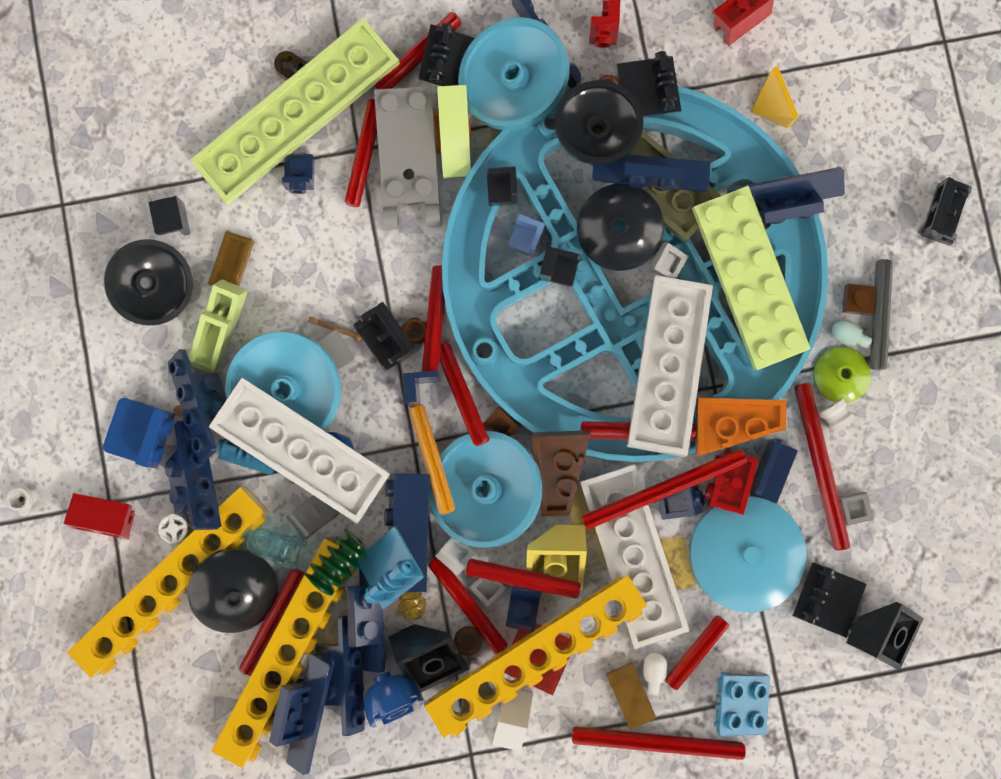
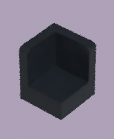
(502, 186)
(169, 216)
(559, 266)

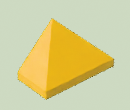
(775, 101)

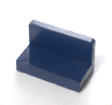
(411, 385)
(773, 470)

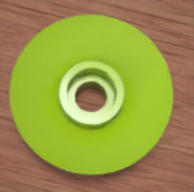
(829, 378)

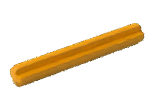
(432, 459)

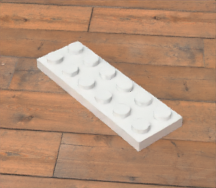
(670, 366)
(299, 450)
(634, 549)

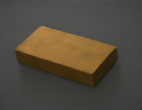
(231, 259)
(631, 696)

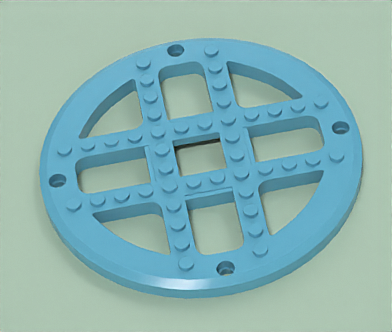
(473, 305)

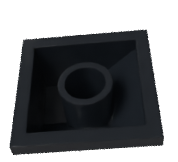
(886, 633)
(427, 655)

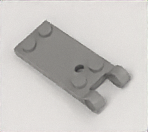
(406, 143)

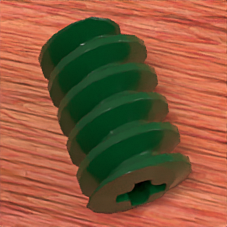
(337, 563)

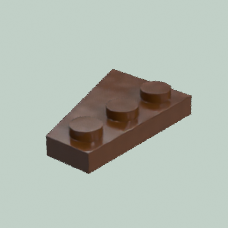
(560, 466)

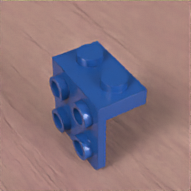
(139, 432)

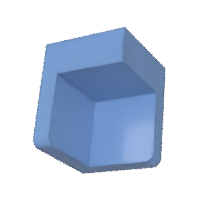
(526, 235)

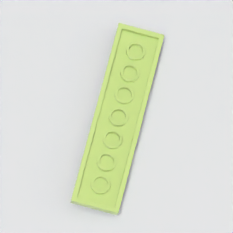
(295, 111)

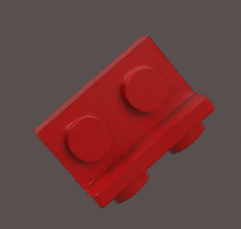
(605, 27)
(732, 488)

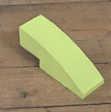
(454, 131)
(217, 325)

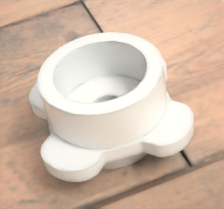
(13, 499)

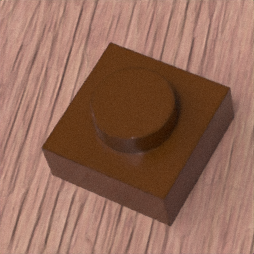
(859, 299)
(501, 422)

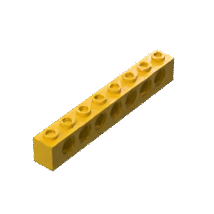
(89, 650)
(453, 723)
(231, 742)

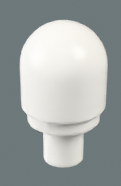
(654, 672)

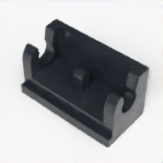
(945, 211)
(384, 336)

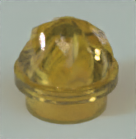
(412, 605)

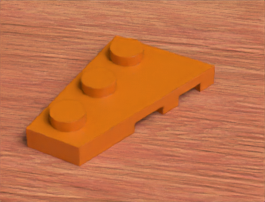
(735, 421)

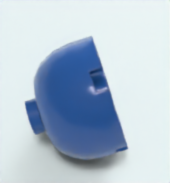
(391, 698)

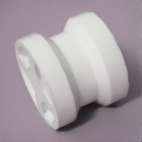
(837, 415)
(169, 529)

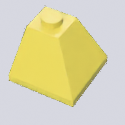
(559, 553)

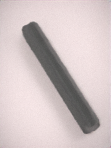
(881, 315)

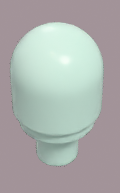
(850, 334)

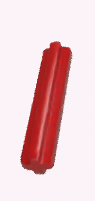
(696, 652)

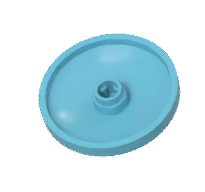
(514, 73)
(291, 371)
(492, 490)
(748, 558)

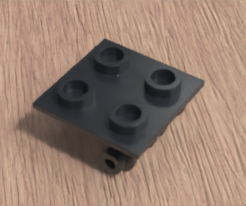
(443, 55)
(652, 84)
(829, 599)

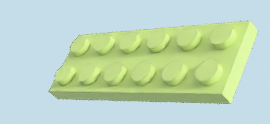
(751, 278)

